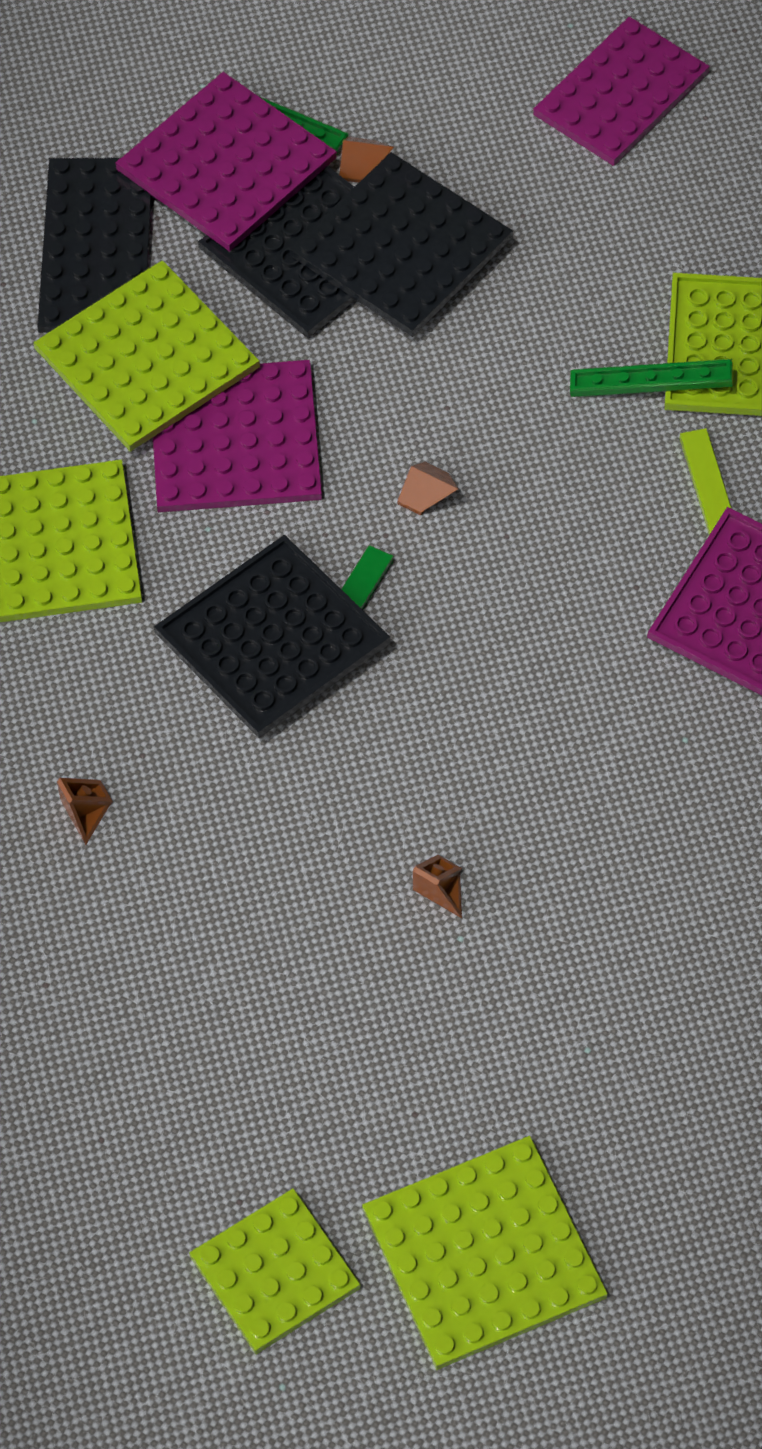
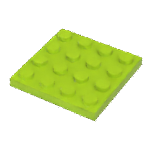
(274, 1271)

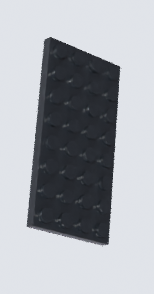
(91, 236)

